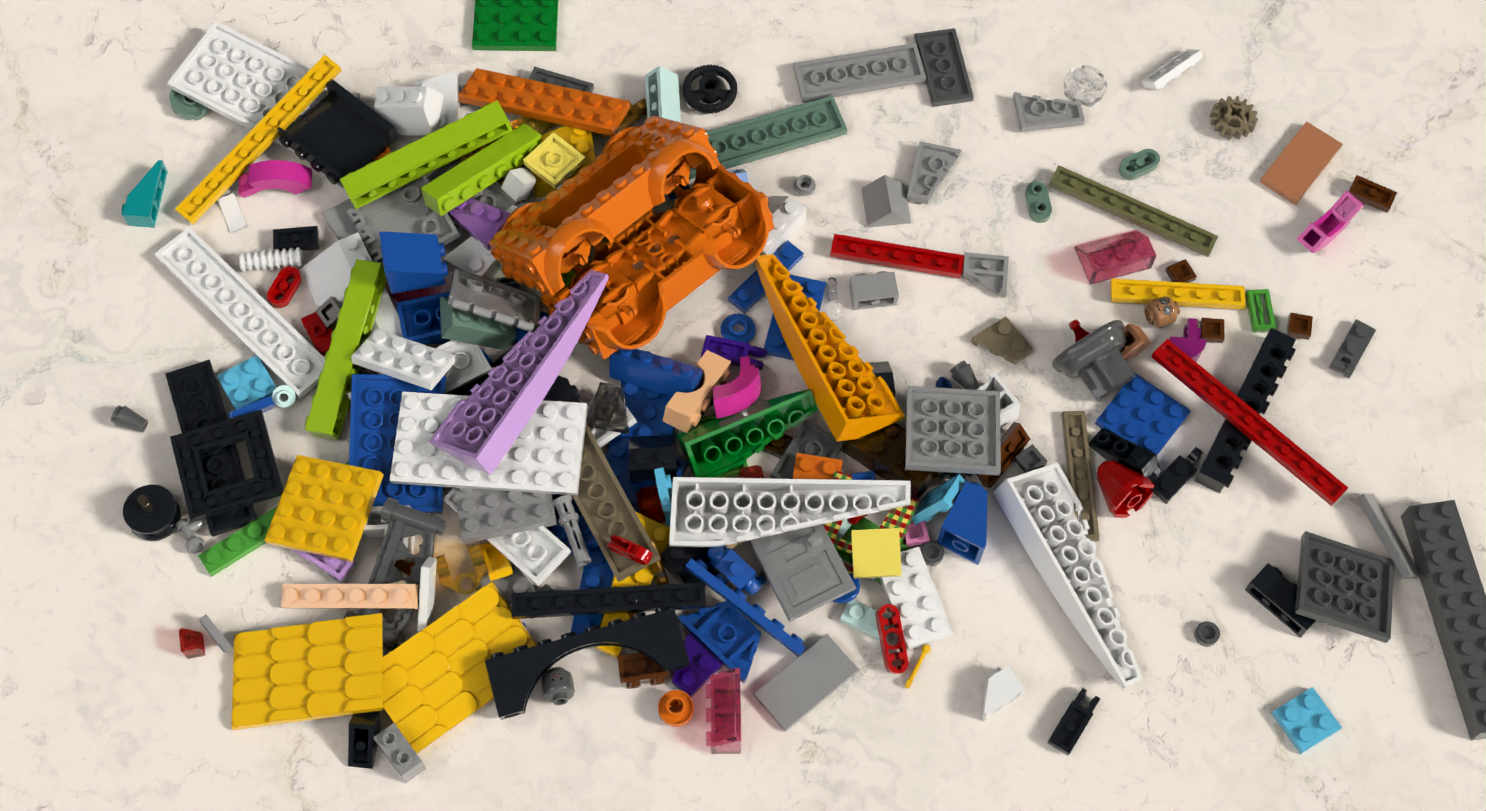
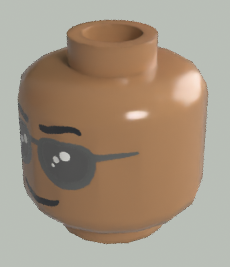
(1161, 311)

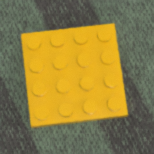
(324, 508)

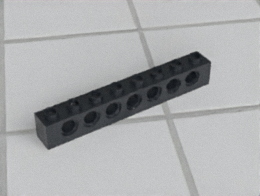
(1274, 344)

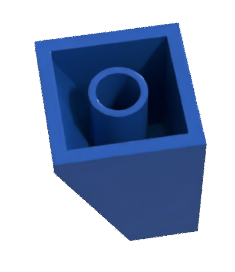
(412, 261)
(966, 524)

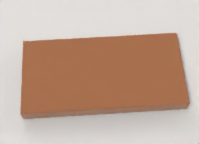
(1301, 163)

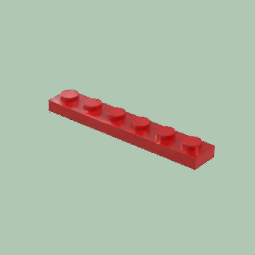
(897, 256)

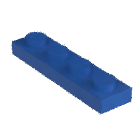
(752, 289)

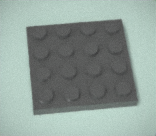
(1345, 587)

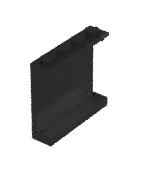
(339, 134)

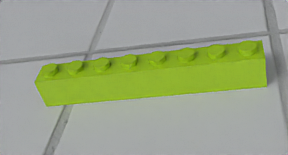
(426, 154)
(352, 329)

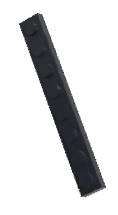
(607, 600)

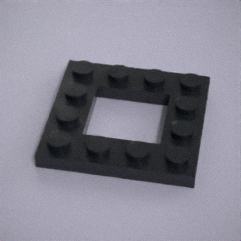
(187, 450)

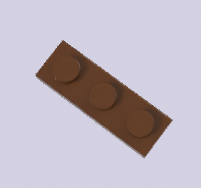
(1011, 445)

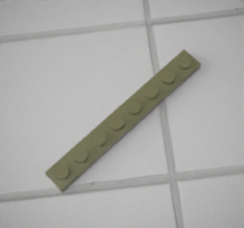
(1133, 211)

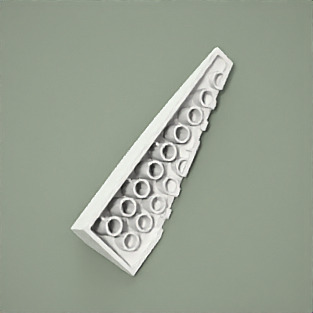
(744, 509)

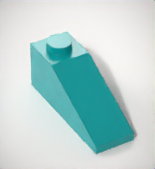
(145, 198)

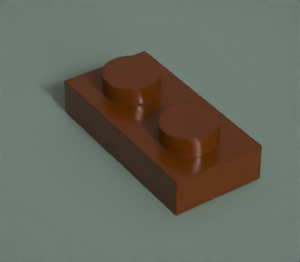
(1372, 193)

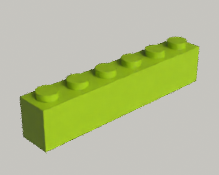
(480, 170)

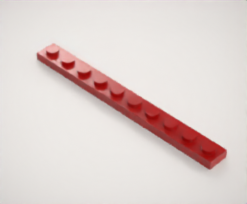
(1249, 422)

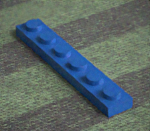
(754, 613)

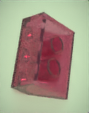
(1116, 256)
(724, 713)

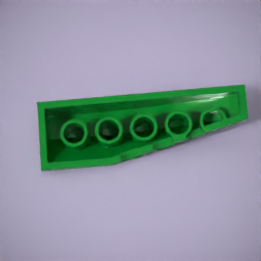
(732, 439)

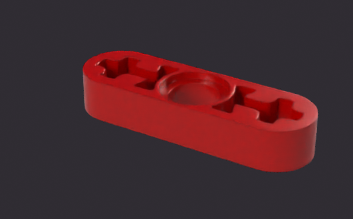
(902, 655)

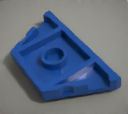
(726, 635)

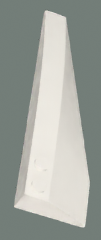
(330, 276)
(1045, 521)

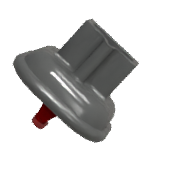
(1096, 358)

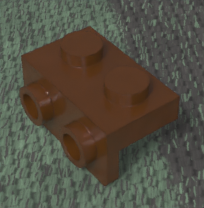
(639, 669)

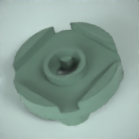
(185, 109)

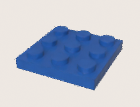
(1143, 415)

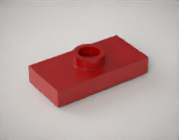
(318, 332)

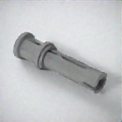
(571, 519)

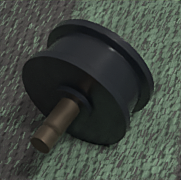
(151, 512)

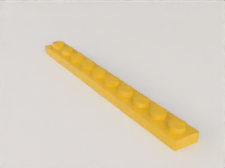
(258, 140)

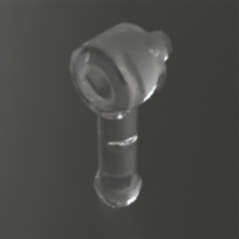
(833, 308)

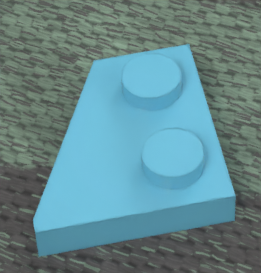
(664, 487)

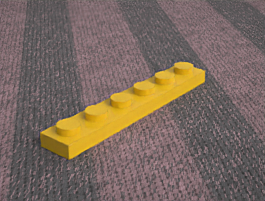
(1183, 293)

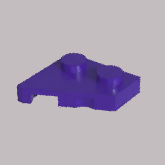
(702, 666)

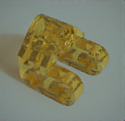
(479, 565)

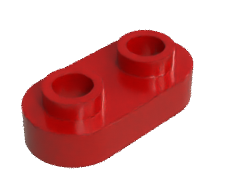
(284, 289)

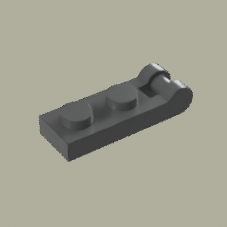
(1352, 348)

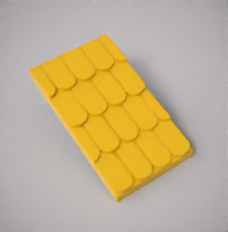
(442, 670)
(307, 672)

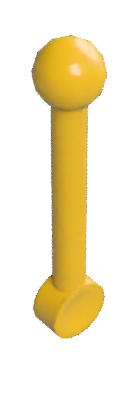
(925, 649)

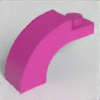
(275, 175)
(1331, 224)
(740, 392)

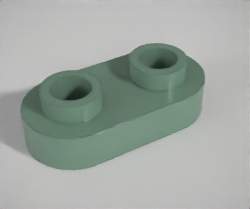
(1138, 165)
(1038, 200)

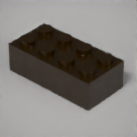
(885, 455)

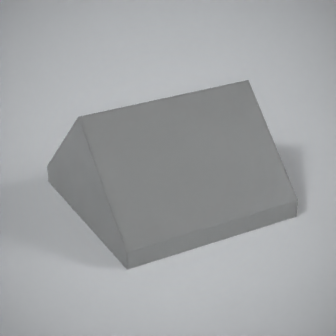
(885, 202)

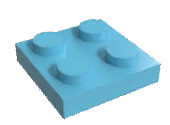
(247, 382)
(938, 499)
(1306, 720)

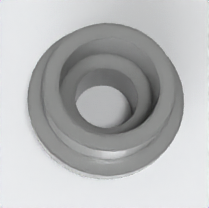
(804, 180)

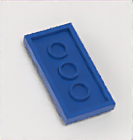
(775, 342)

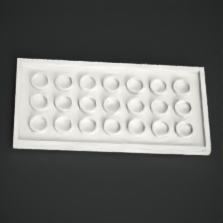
(239, 77)
(540, 460)

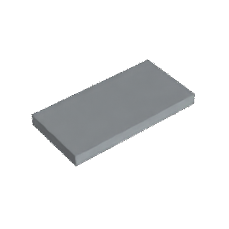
(806, 682)

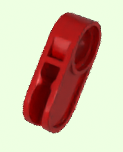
(629, 550)

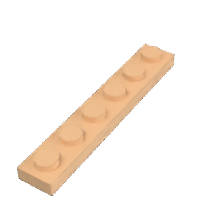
(350, 596)

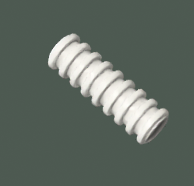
(270, 259)

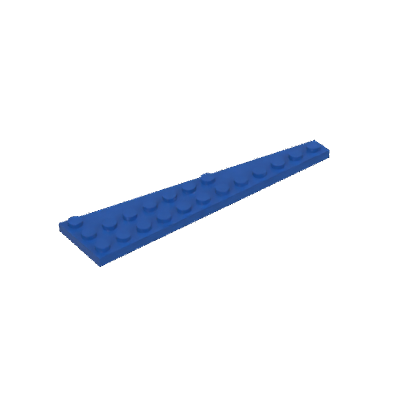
(648, 410)

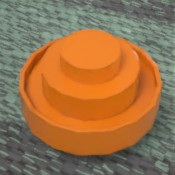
(675, 708)

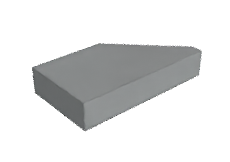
(215, 633)

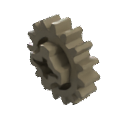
(1233, 117)

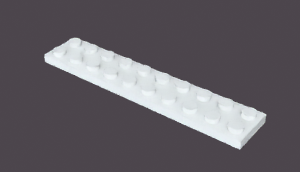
(243, 311)

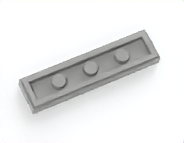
(1388, 536)

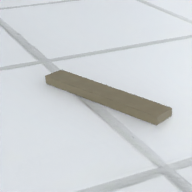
(1079, 467)

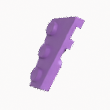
(479, 219)

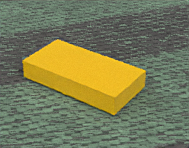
(496, 563)

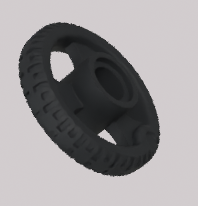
(711, 96)

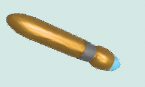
(659, 568)

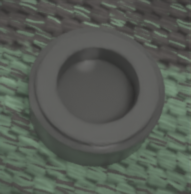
(932, 553)
(1207, 634)

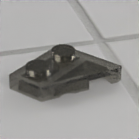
(609, 409)

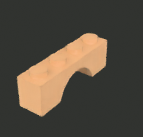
(686, 408)

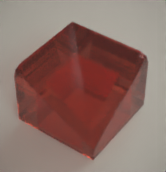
(191, 643)

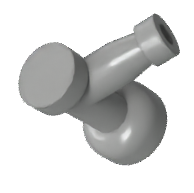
(193, 544)

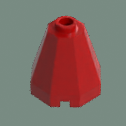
(1123, 488)

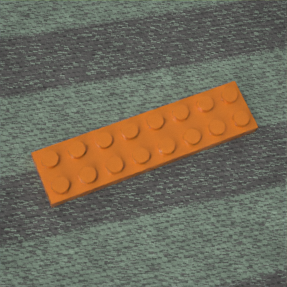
(545, 101)

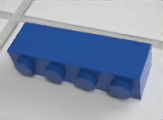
(654, 372)

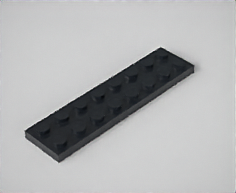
(199, 405)

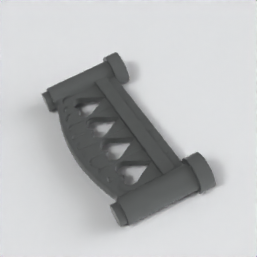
(402, 524)

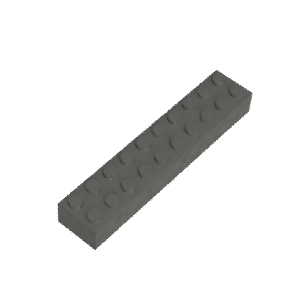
(1454, 600)

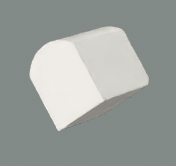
(519, 184)

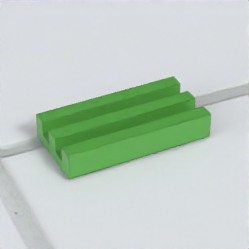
(1252, 312)

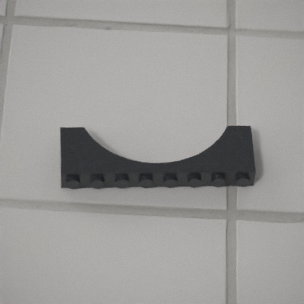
(517, 673)

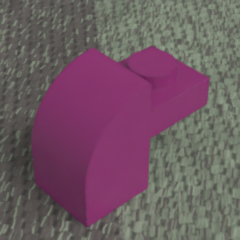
(1191, 343)

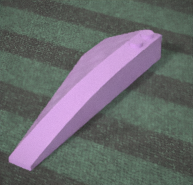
(499, 408)

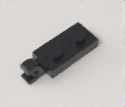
(1176, 476)

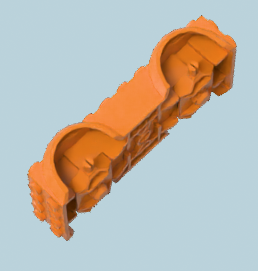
(600, 201)
(708, 229)

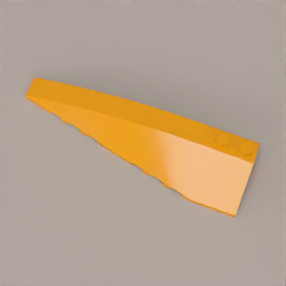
(841, 383)

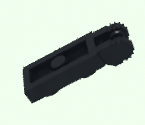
(1072, 724)

